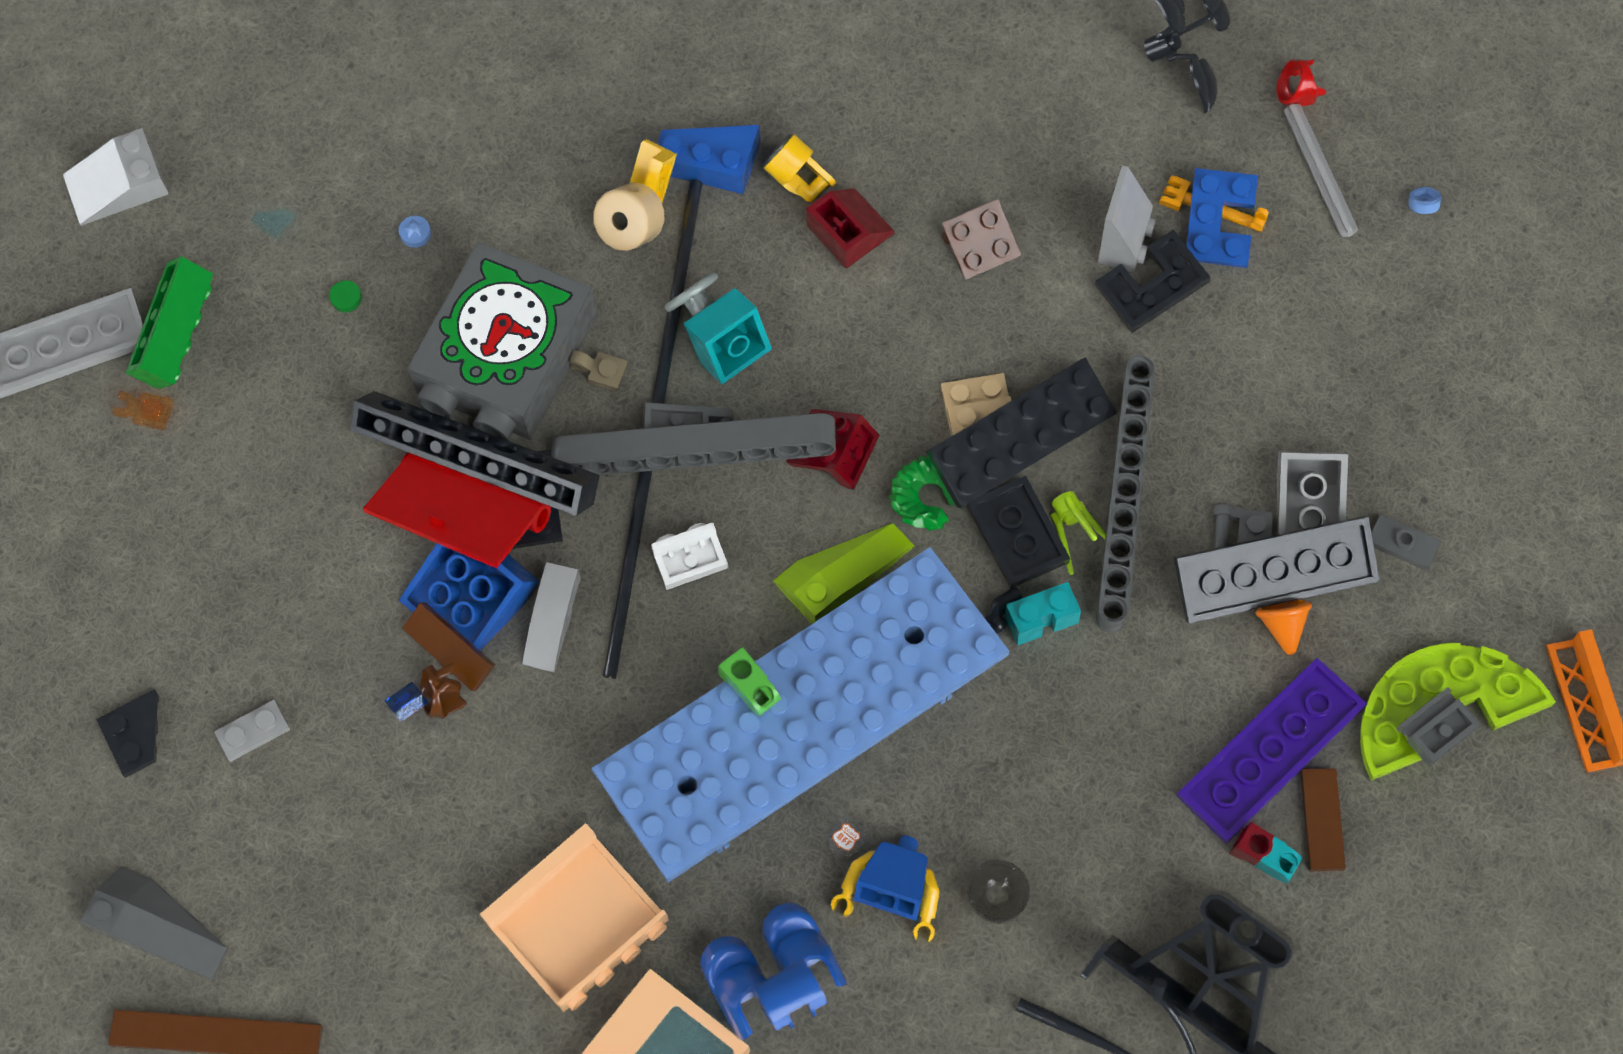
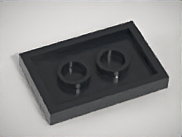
(1018, 532)

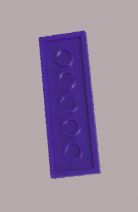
(1271, 750)

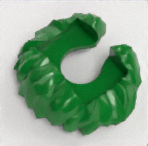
(906, 499)

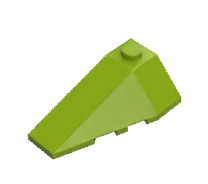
(842, 571)

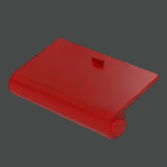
(456, 509)

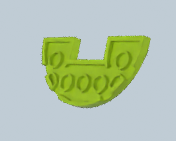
(1471, 673)

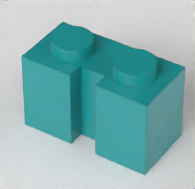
(1049, 607)

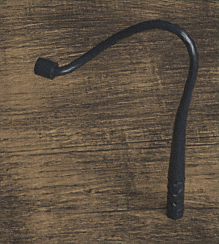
(1051, 1019)

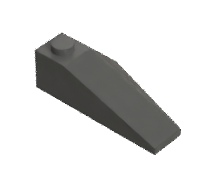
(150, 920)

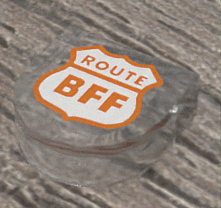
(846, 839)

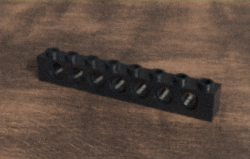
(475, 453)

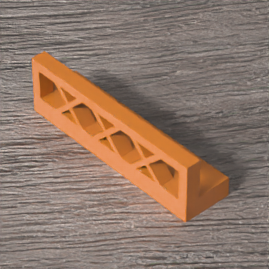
(1601, 697)

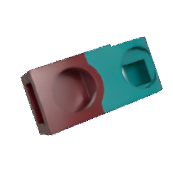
(1266, 853)

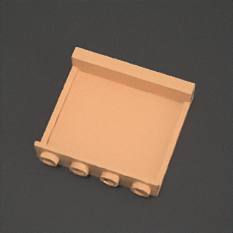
(575, 919)

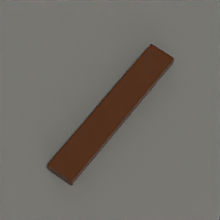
(212, 1034)

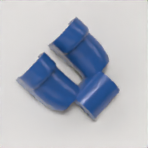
(795, 946)

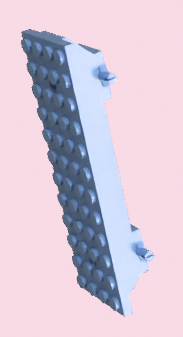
(841, 691)

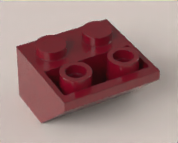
(847, 225)

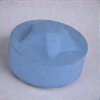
(1424, 200)
(414, 231)

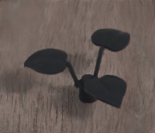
(1167, 43)

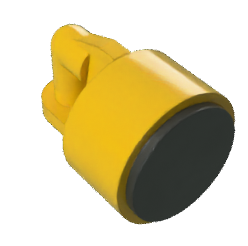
(788, 159)

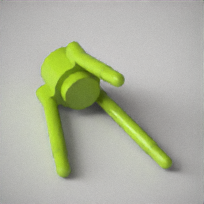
(1071, 511)

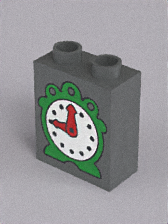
(502, 343)

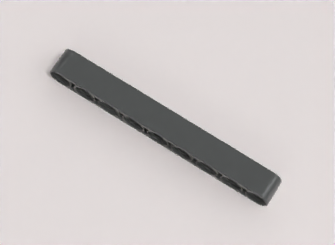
(699, 444)
(1125, 506)

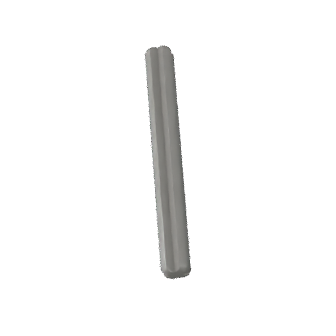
(1320, 170)

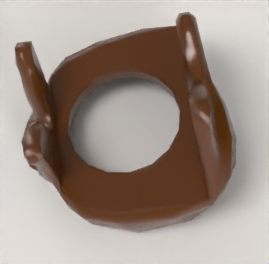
(442, 691)

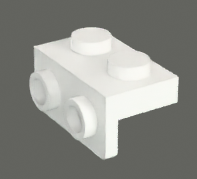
(689, 555)

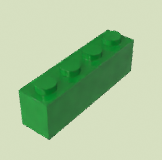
(170, 323)

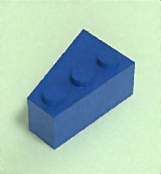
(714, 154)

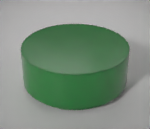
(345, 296)

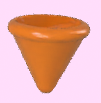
(1286, 622)

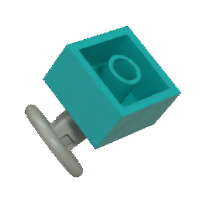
(723, 332)

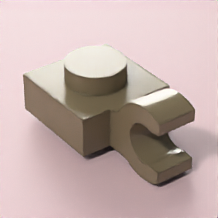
(603, 371)

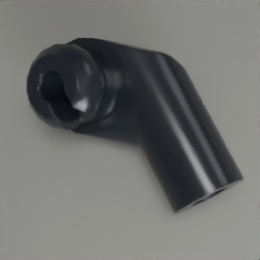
(998, 608)

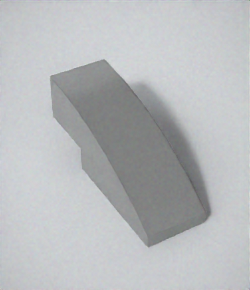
(551, 616)

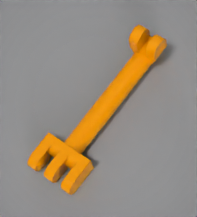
(1182, 195)

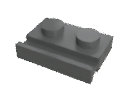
(1438, 727)

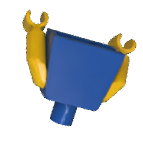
(893, 881)

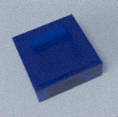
(406, 701)

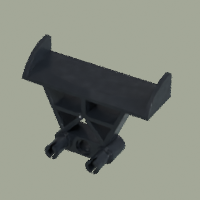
(1224, 914)

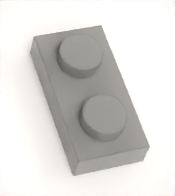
(252, 730)

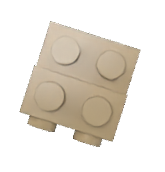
(973, 399)

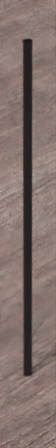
(659, 394)

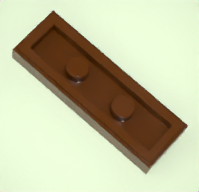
(448, 646)
(1322, 820)

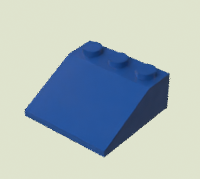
(470, 593)

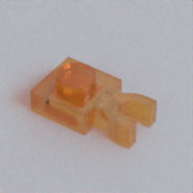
(149, 411)

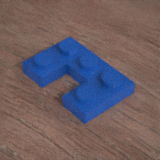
(1209, 194)

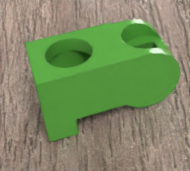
(749, 682)

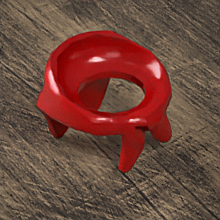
(1306, 91)

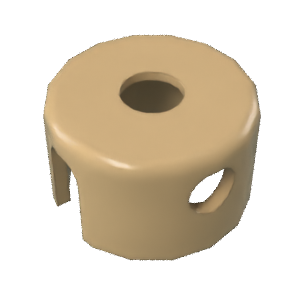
(642, 211)

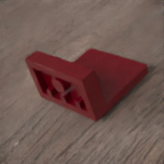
(854, 445)

